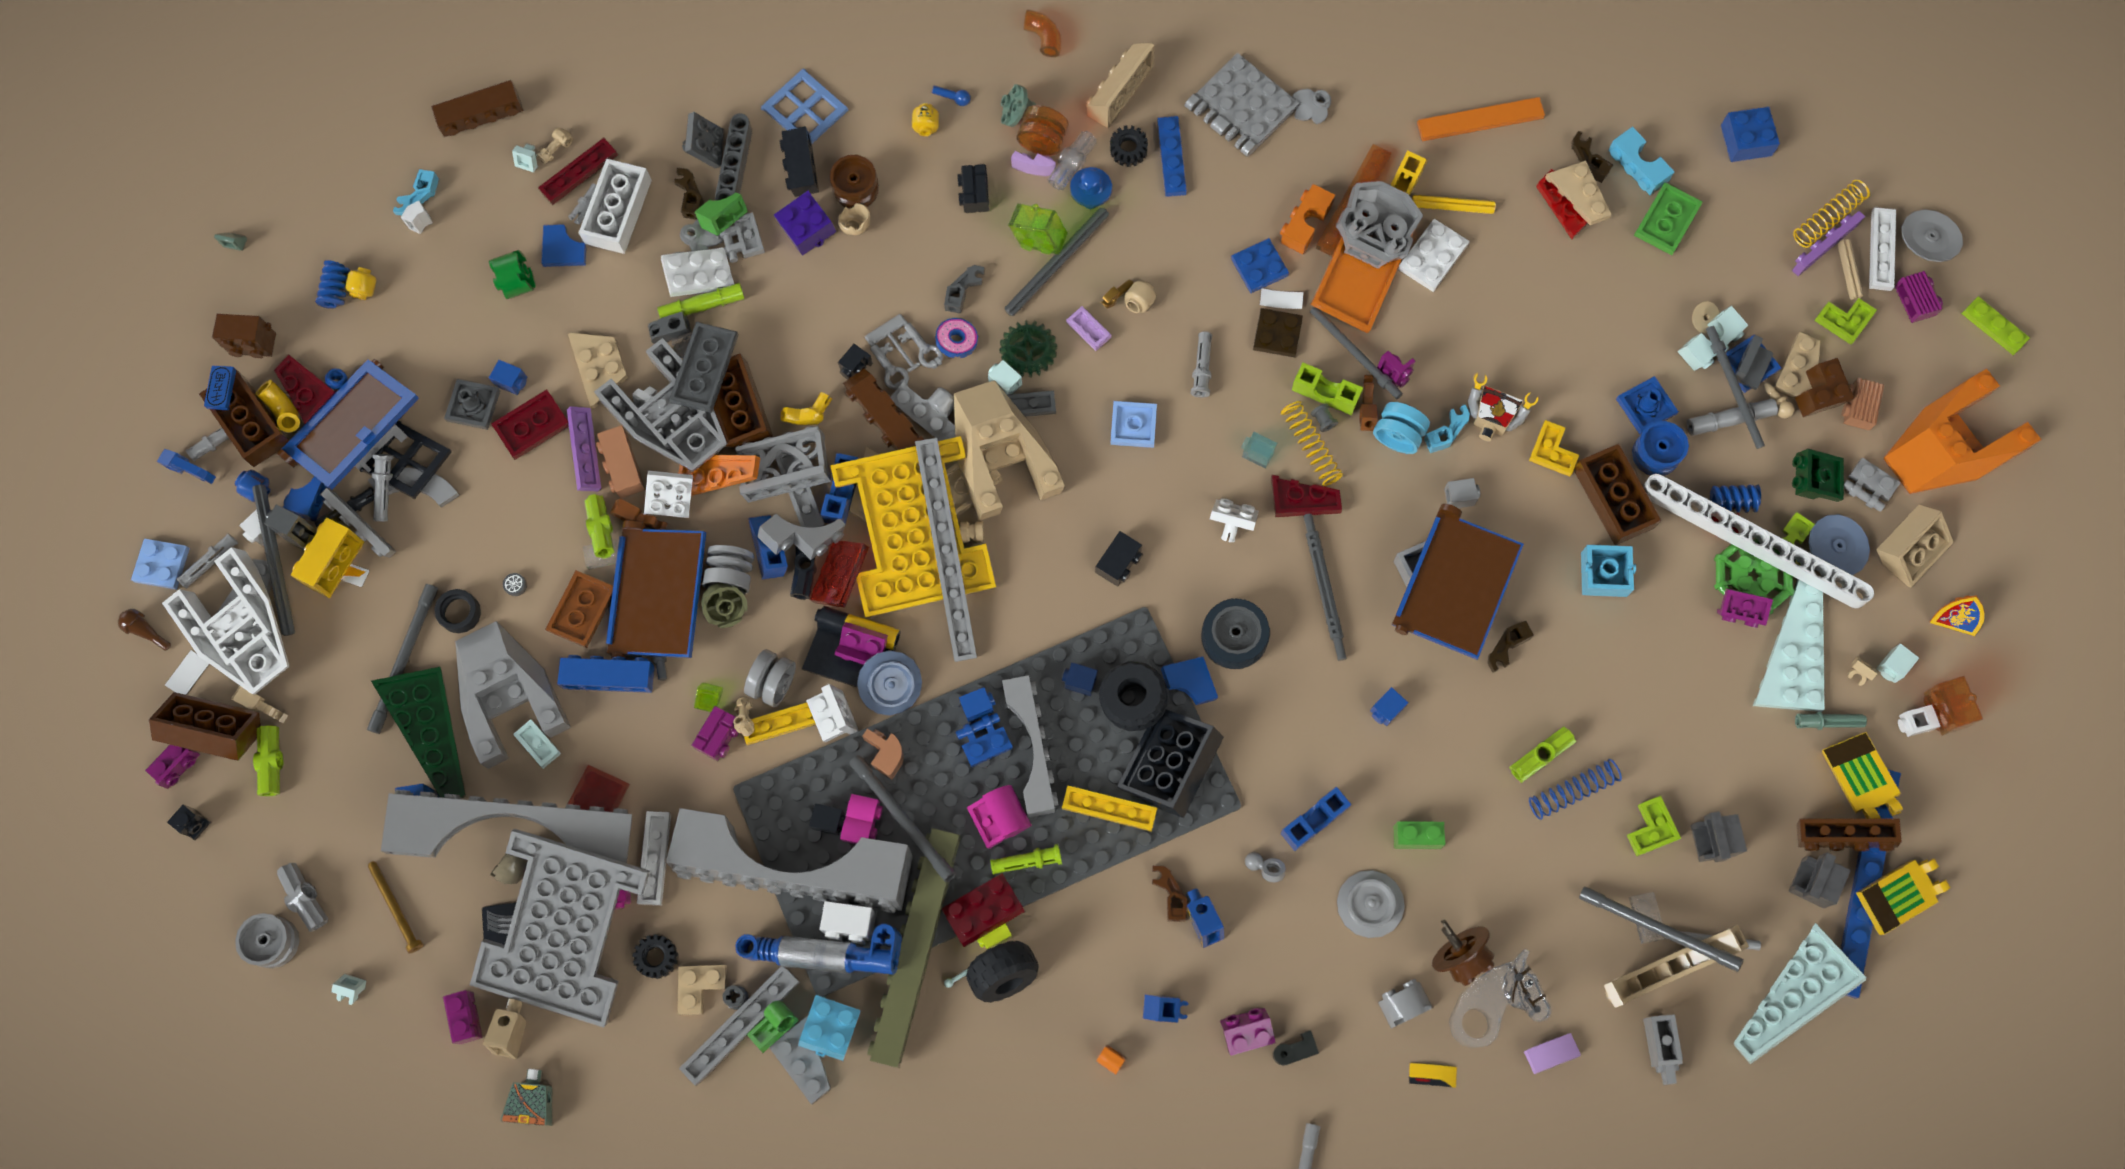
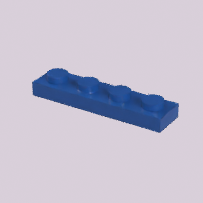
(1171, 156)

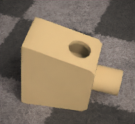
(506, 1030)

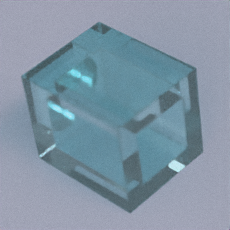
(1258, 449)

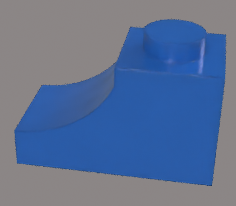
(306, 500)

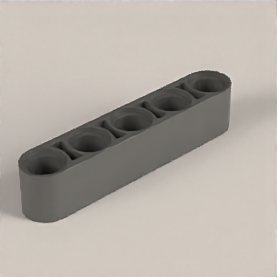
(734, 155)

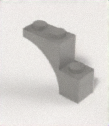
(780, 536)

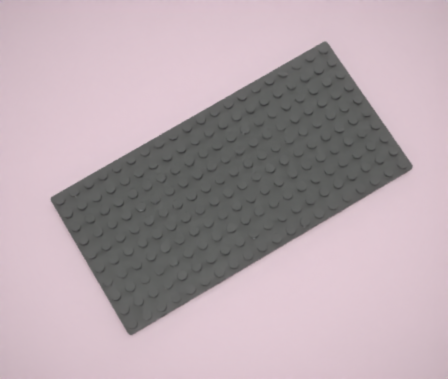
(940, 784)

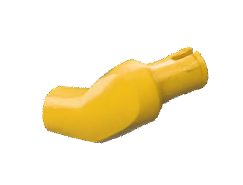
(807, 416)

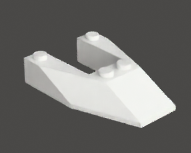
(243, 635)

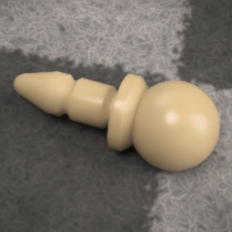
(1785, 408)

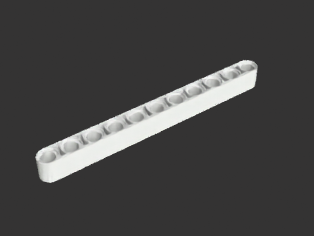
(1767, 541)

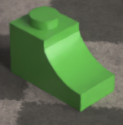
(720, 214)

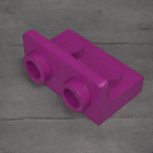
(1393, 367)
(1745, 607)
(860, 643)
(171, 764)

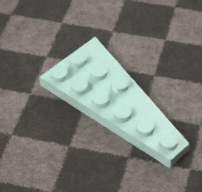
(1797, 660)
(1805, 988)

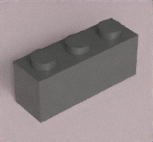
(290, 527)

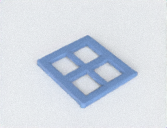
(821, 92)

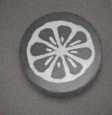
(514, 584)

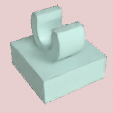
(525, 157)
(348, 987)

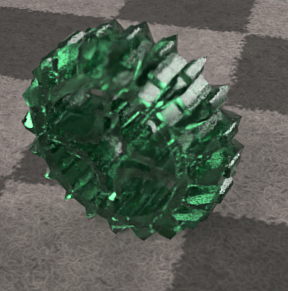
(1029, 366)

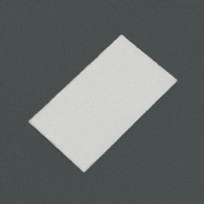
(187, 673)

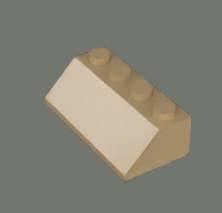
(1121, 84)

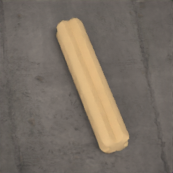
(1850, 269)

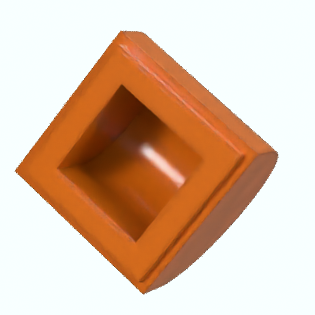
(1111, 1059)

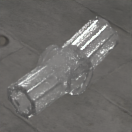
(1072, 160)

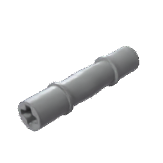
(1730, 417)

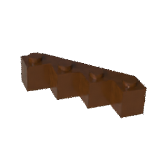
(881, 411)

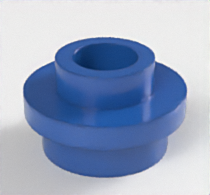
(335, 374)

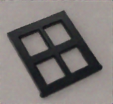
(406, 458)

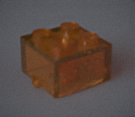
(1953, 705)

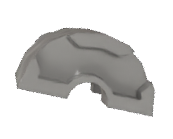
(1405, 1004)

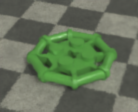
(1739, 576)

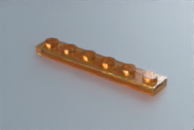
(1368, 172)

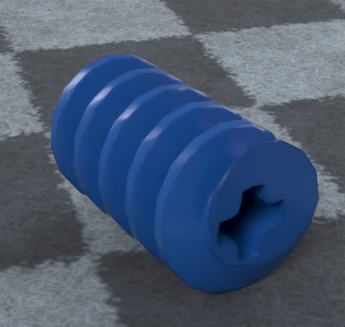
(332, 284)
(1737, 497)

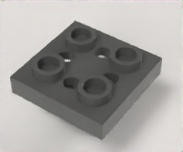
(699, 139)
(465, 393)

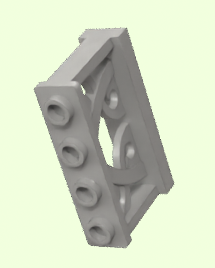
(770, 448)

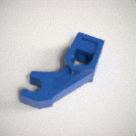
(180, 464)

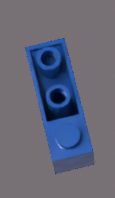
(769, 563)

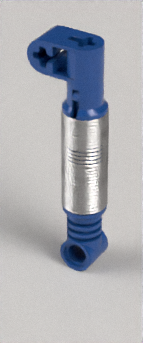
(826, 954)

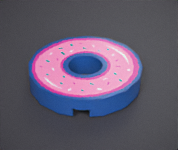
(958, 327)

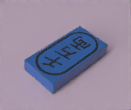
(220, 387)

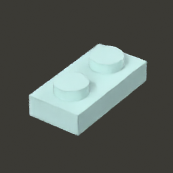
(537, 743)

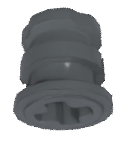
(729, 992)

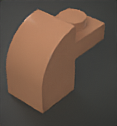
(890, 755)

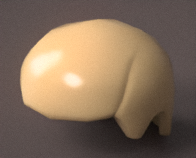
(854, 220)

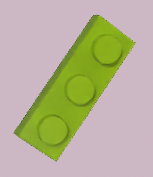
(1995, 325)

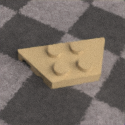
(597, 362)

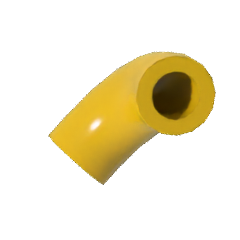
(280, 406)

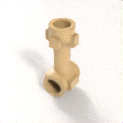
(561, 137)
(742, 722)

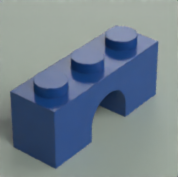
(839, 500)
(1315, 819)

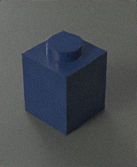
(1080, 679)

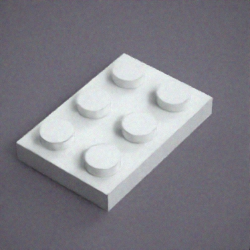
(1433, 255)
(696, 271)

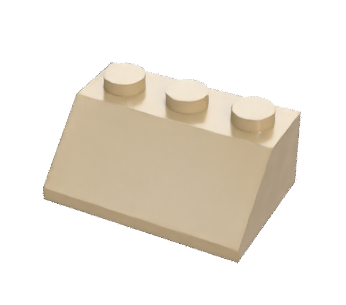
(1915, 544)

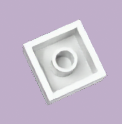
(847, 922)

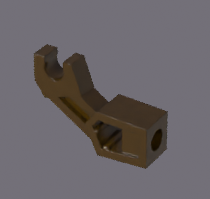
(1583, 153)
(688, 184)
(1500, 652)

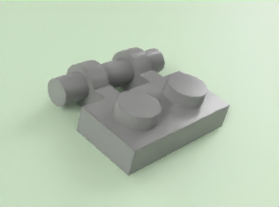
(748, 236)
(1872, 479)

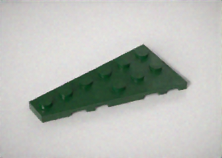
(423, 716)

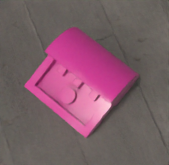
(999, 816)

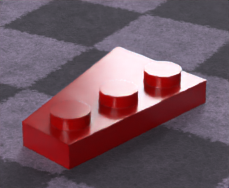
(1561, 207)

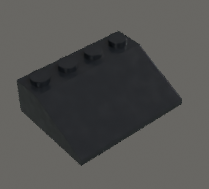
(1171, 762)

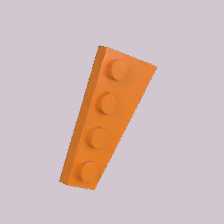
(722, 472)

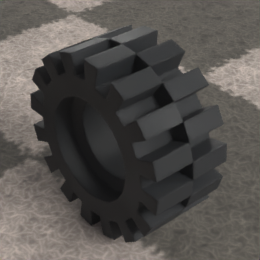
(1128, 135)
(641, 956)

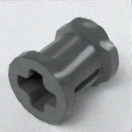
(1324, 417)

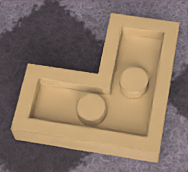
(693, 981)

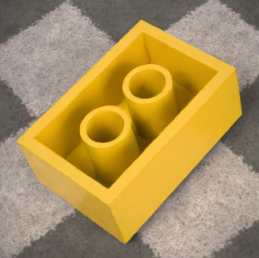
(327, 557)

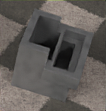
(1718, 837)
(1819, 880)

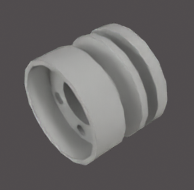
(728, 566)

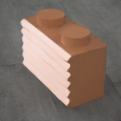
(1864, 408)

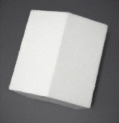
(416, 217)

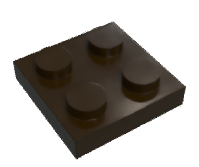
(1278, 332)

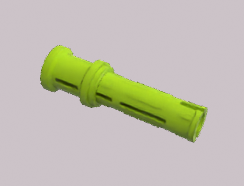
(1036, 858)

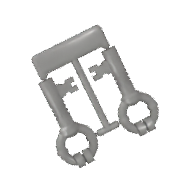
(886, 330)

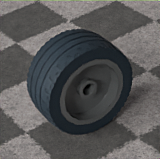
(1233, 650)

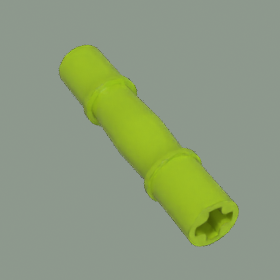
(703, 301)

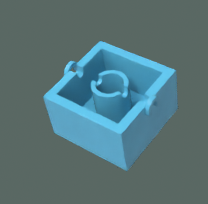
(1607, 570)
(829, 1028)

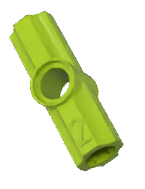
(599, 526)
(1553, 746)
(268, 761)

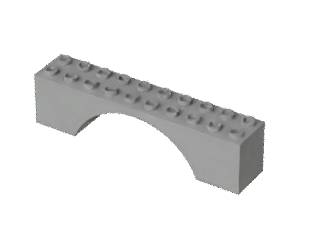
(426, 823)
(867, 875)

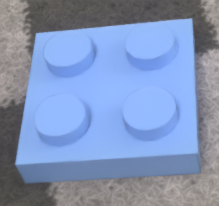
(1133, 424)
(160, 564)

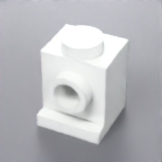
(1924, 717)

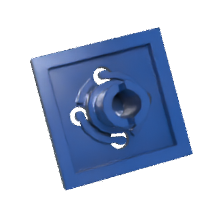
(1653, 402)

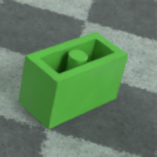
(1419, 835)

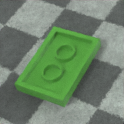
(1668, 218)

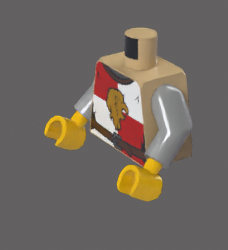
(1496, 410)

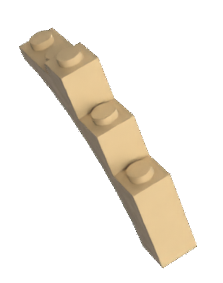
(1671, 967)

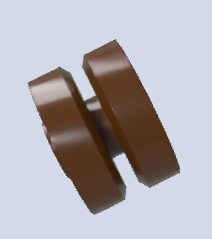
(854, 181)

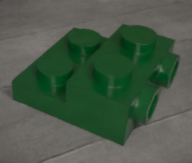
(1818, 475)

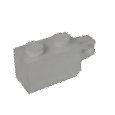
(1664, 1046)

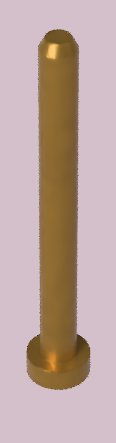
(413, 944)

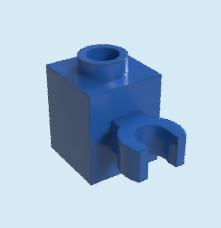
(1163, 1008)

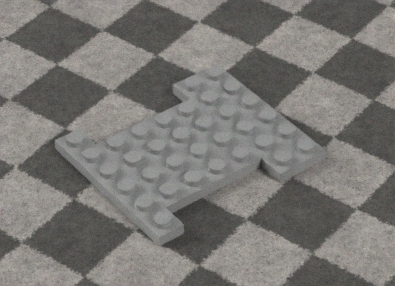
(558, 930)

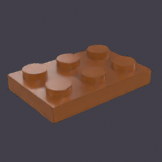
(580, 609)

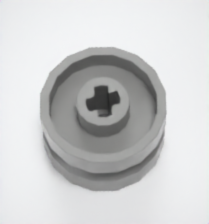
(769, 678)
(267, 940)

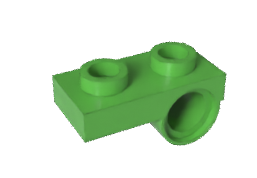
(775, 1024)

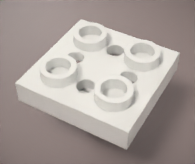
(668, 486)
(1233, 517)

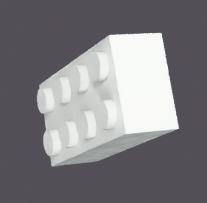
(615, 206)

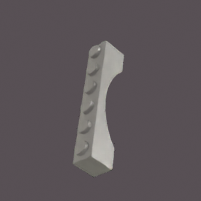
(1037, 793)

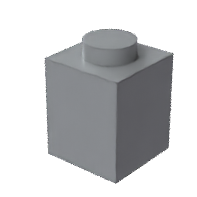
(1462, 493)

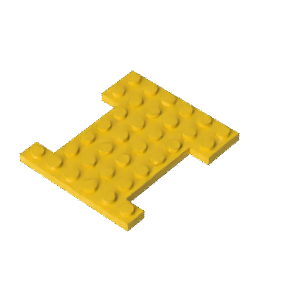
(902, 533)

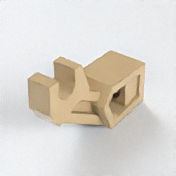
(256, 703)

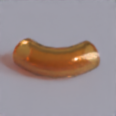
(1046, 30)

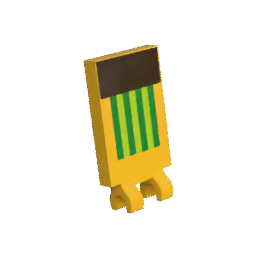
(1863, 776)
(1901, 894)

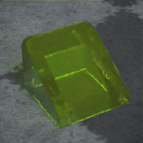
(707, 697)

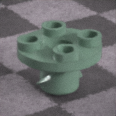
(1015, 105)

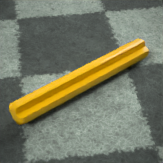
(1454, 204)

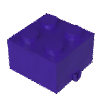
(805, 223)

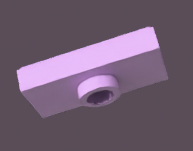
(1088, 328)

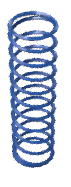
(1536, 801)

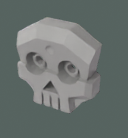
(1385, 208)

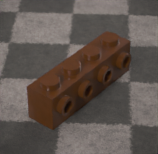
(477, 108)
(1849, 833)

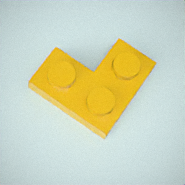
(1549, 454)

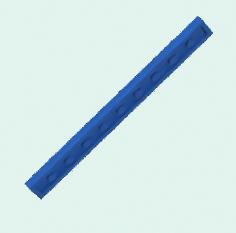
(1858, 924)

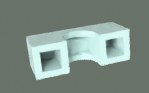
(1698, 350)

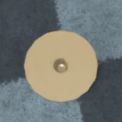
(1703, 314)

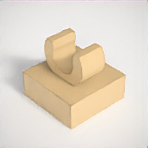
(1864, 669)

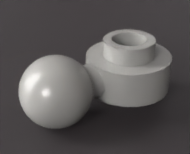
(1272, 869)

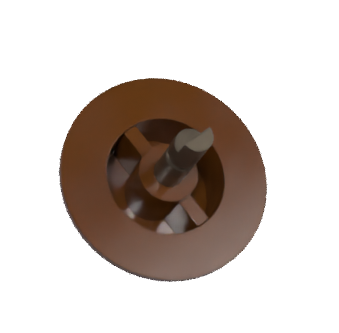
(1464, 954)

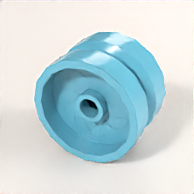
(1401, 427)

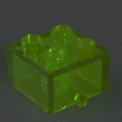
(1038, 229)

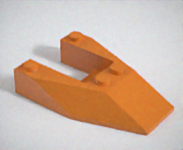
(1942, 449)

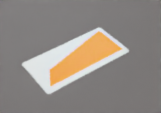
(355, 575)

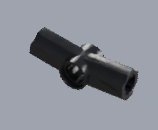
(802, 578)

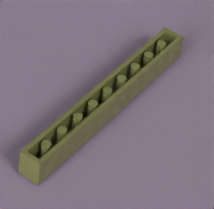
(915, 950)

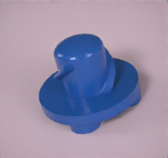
(1091, 187)

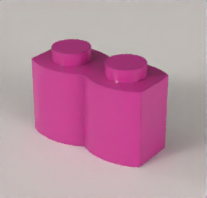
(861, 819)

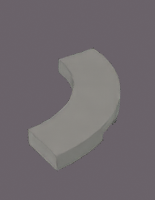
(436, 488)

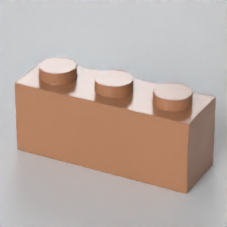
(620, 462)

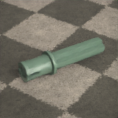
(1821, 720)

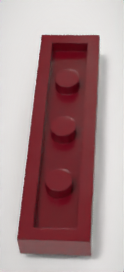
(577, 171)

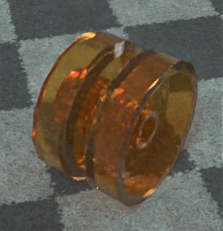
(1042, 130)

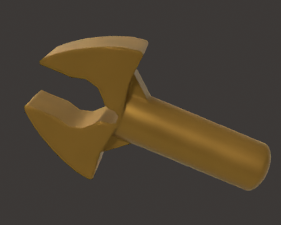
(1114, 293)

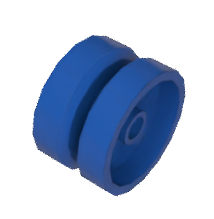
(1660, 448)

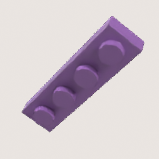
(1819, 248)
(583, 449)

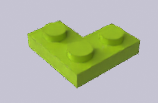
(1844, 324)
(1659, 828)

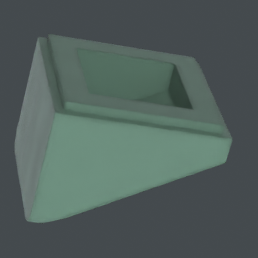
(231, 240)

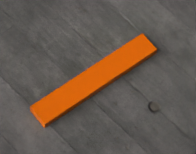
(1480, 119)

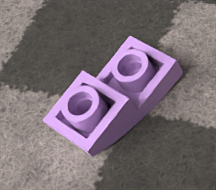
(1039, 166)
(1552, 1053)

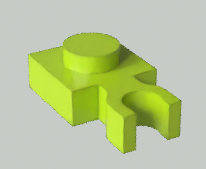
(1797, 528)

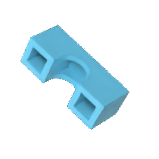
(1648, 174)

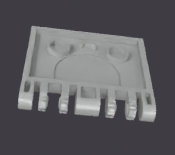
(1243, 101)

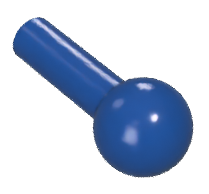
(961, 97)

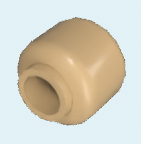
(1140, 297)

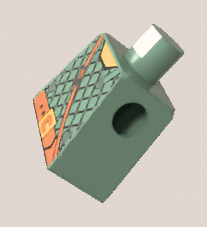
(529, 1101)

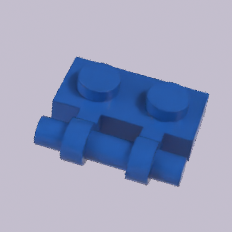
(986, 746)

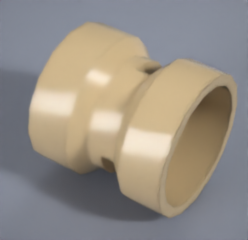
(972, 532)

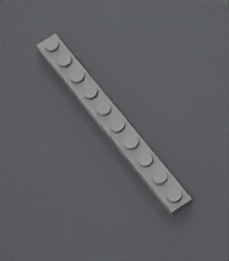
(945, 549)

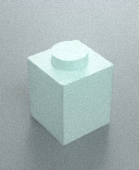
(1005, 377)
(1897, 663)

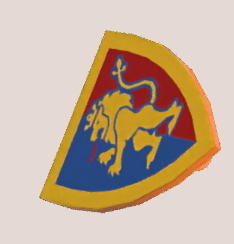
(1961, 615)

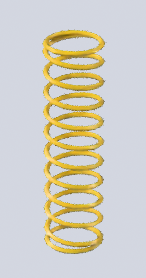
(1845, 198)
(1338, 475)

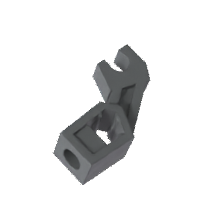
(966, 280)

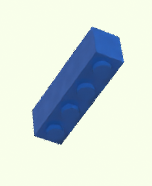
(606, 674)

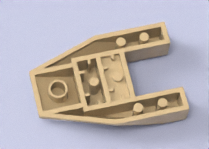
(994, 438)

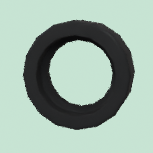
(450, 596)

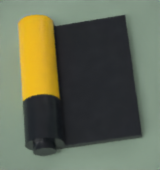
(821, 655)

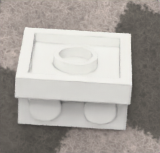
(832, 713)

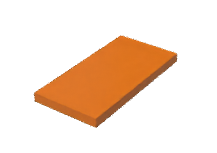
(1354, 288)

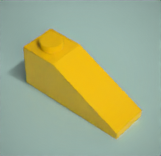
(1409, 172)

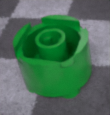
(512, 274)

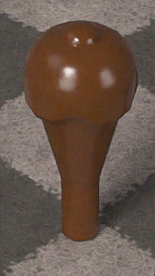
(133, 622)

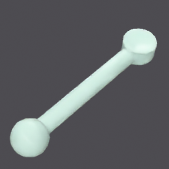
(949, 982)

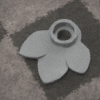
(1309, 106)
(701, 239)

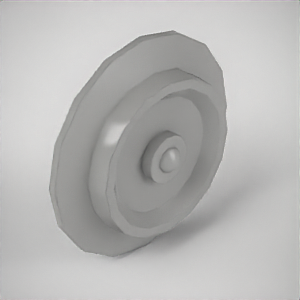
(1932, 235)
(1370, 904)

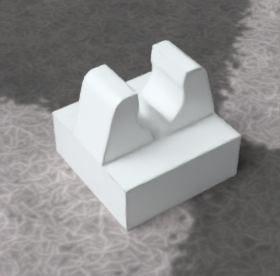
(641, 397)

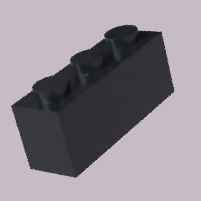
(799, 161)

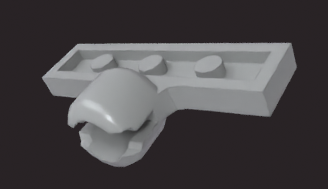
(929, 413)

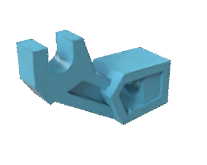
(420, 194)
(1457, 422)

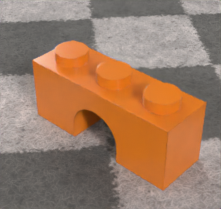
(1316, 204)

